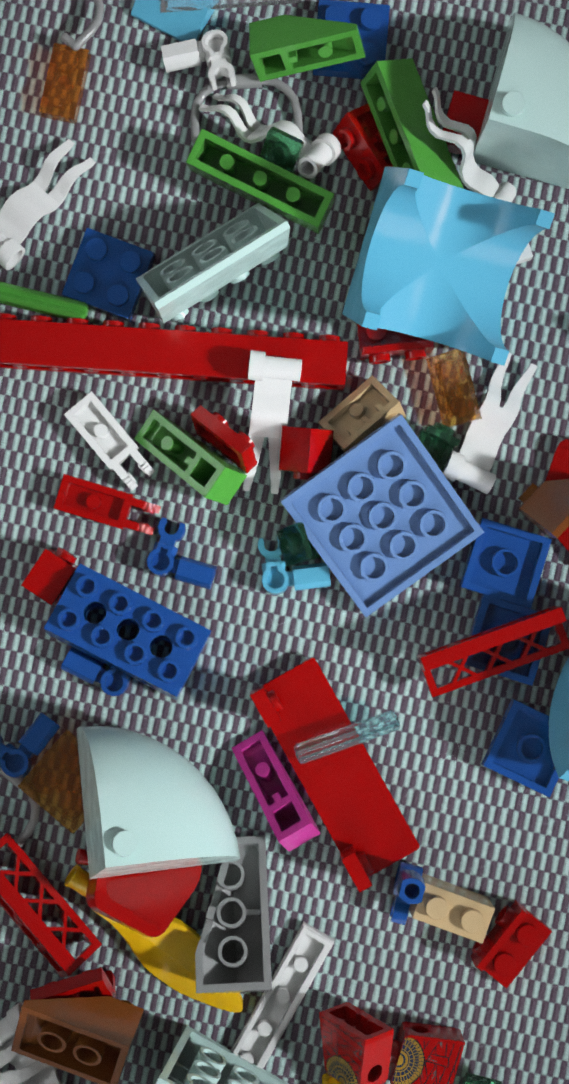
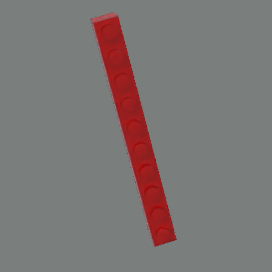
(162, 352)

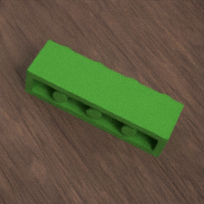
(396, 102)
(260, 181)

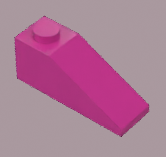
(275, 792)

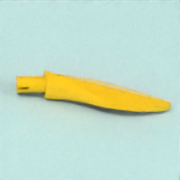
(165, 956)

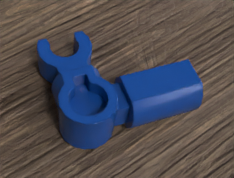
(163, 560)
(92, 671)
(17, 761)
(408, 890)

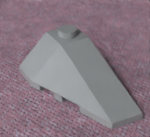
(236, 932)

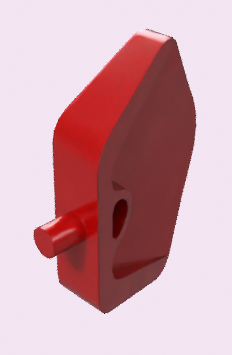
(141, 900)

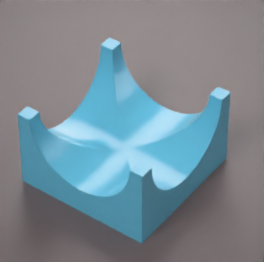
(440, 262)

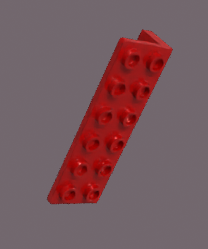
(342, 784)

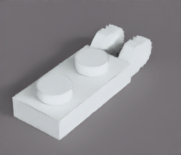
(107, 437)

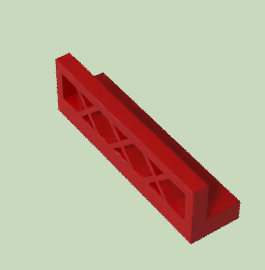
(495, 638)
(31, 921)

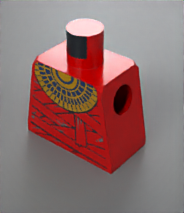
(355, 1045)
(425, 1054)

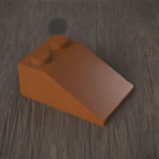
(79, 1035)

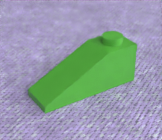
(301, 44)
(190, 458)

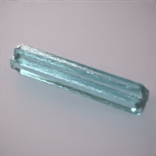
(347, 737)

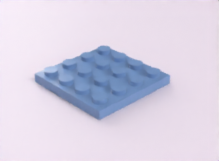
(382, 515)

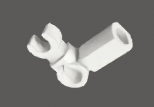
(190, 53)

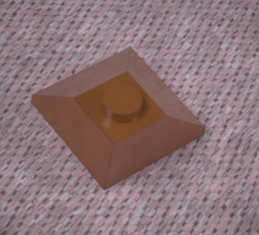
(547, 506)

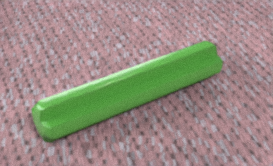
(42, 302)

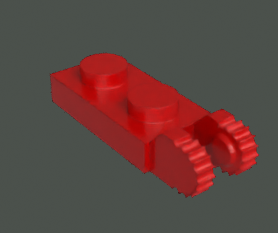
(102, 504)

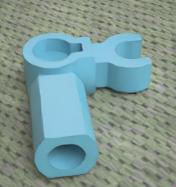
(277, 578)

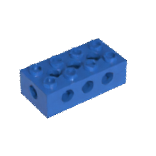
(126, 607)

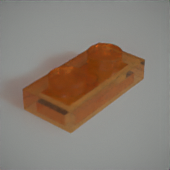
(64, 83)
(453, 388)

